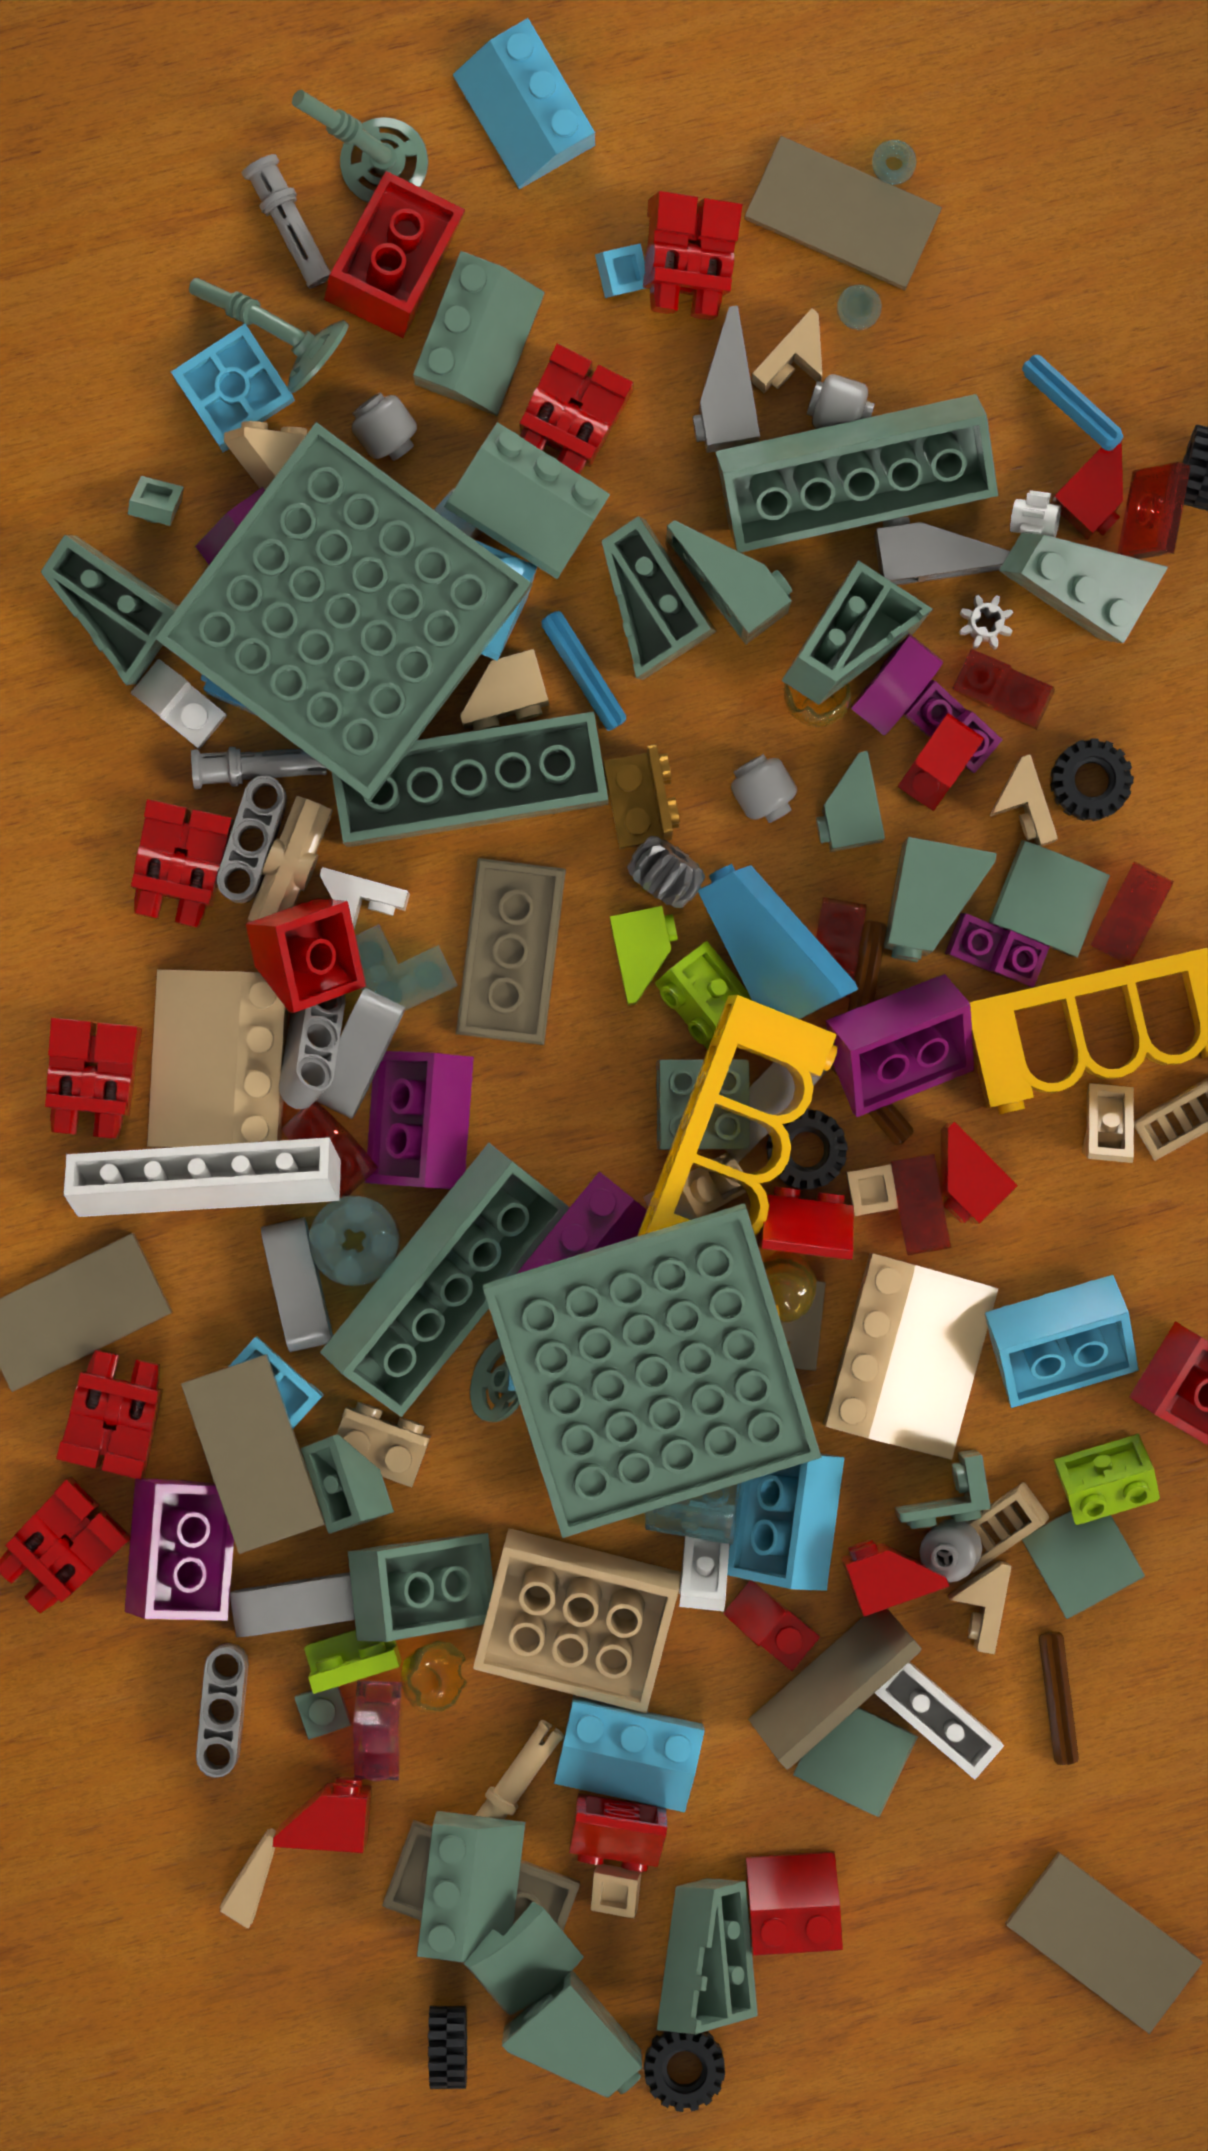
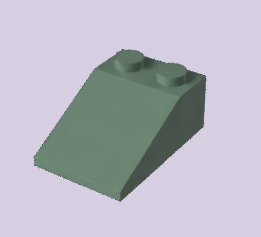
(737, 584)
(420, 1587)

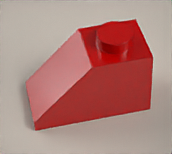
(1094, 493)

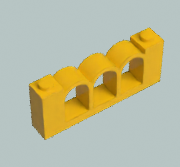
(769, 1034)
(999, 1049)

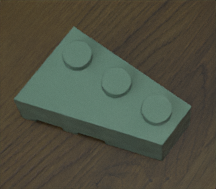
(1084, 583)
(653, 599)
(110, 604)
(854, 632)
(708, 1959)

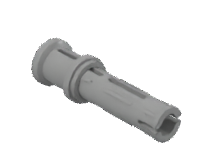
(275, 198)
(238, 766)

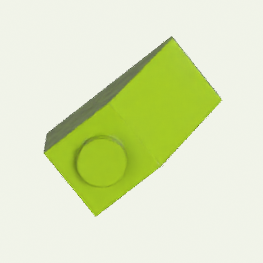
(641, 947)

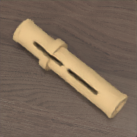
(503, 1798)

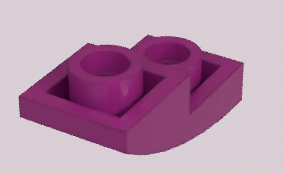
(897, 684)
(932, 707)
(997, 950)

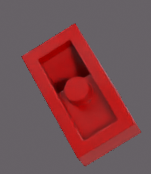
(940, 762)
(771, 1625)

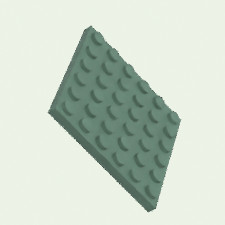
(343, 611)
(652, 1370)

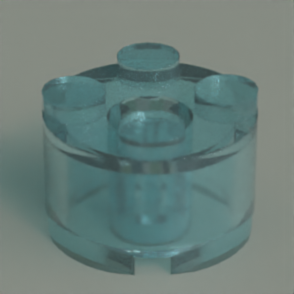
(329, 1236)

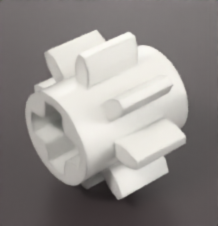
(1035, 515)
(990, 610)

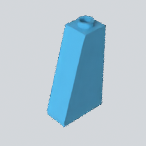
(771, 946)

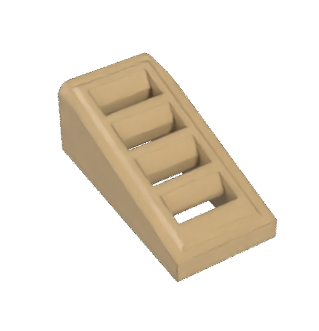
(1175, 1104)
(1031, 1507)
(245, 1893)

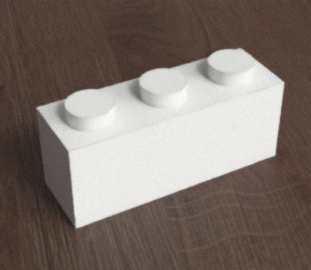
(940, 1719)

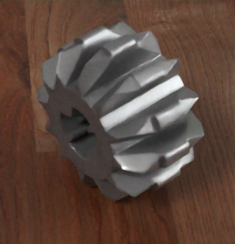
(666, 872)

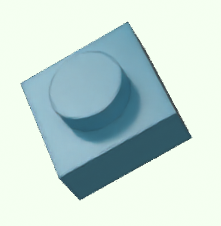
(621, 270)

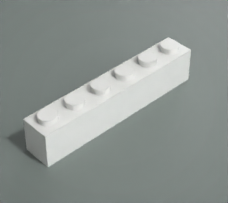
(202, 1177)

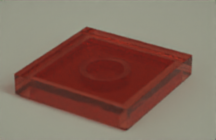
(1154, 510)

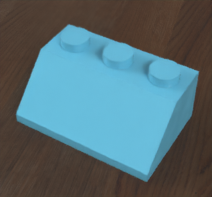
(524, 104)
(1062, 1341)
(788, 1525)
(629, 1754)

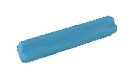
(1072, 402)
(583, 670)

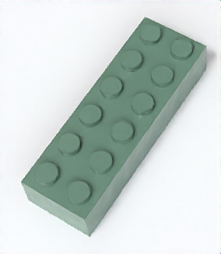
(857, 473)
(480, 781)
(436, 1282)

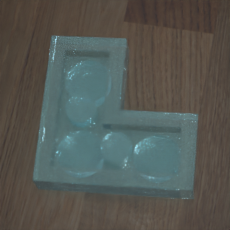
(406, 982)

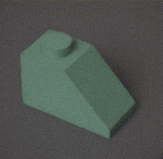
(852, 810)
(345, 1484)

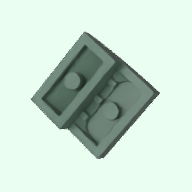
(1049, 898)
(1082, 1561)
(859, 1760)
(524, 1961)

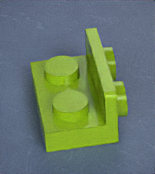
(699, 990)
(1107, 1479)
(346, 1660)

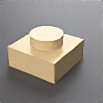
(872, 1190)
(615, 1891)

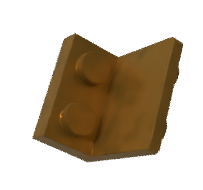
(640, 797)

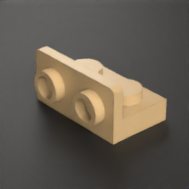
(389, 1446)

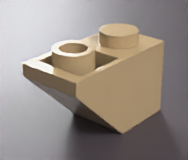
(263, 450)
(506, 689)
(706, 1190)

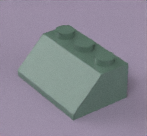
(478, 334)
(526, 500)
(469, 1883)

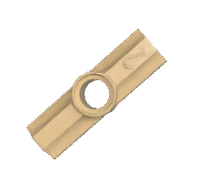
(291, 858)

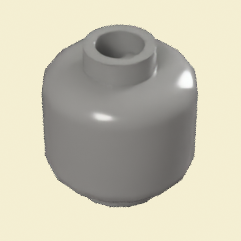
(839, 402)
(384, 426)
(764, 788)
(951, 1549)

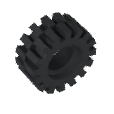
(1197, 458)
(1118, 775)
(834, 1151)
(447, 2047)
(690, 2094)

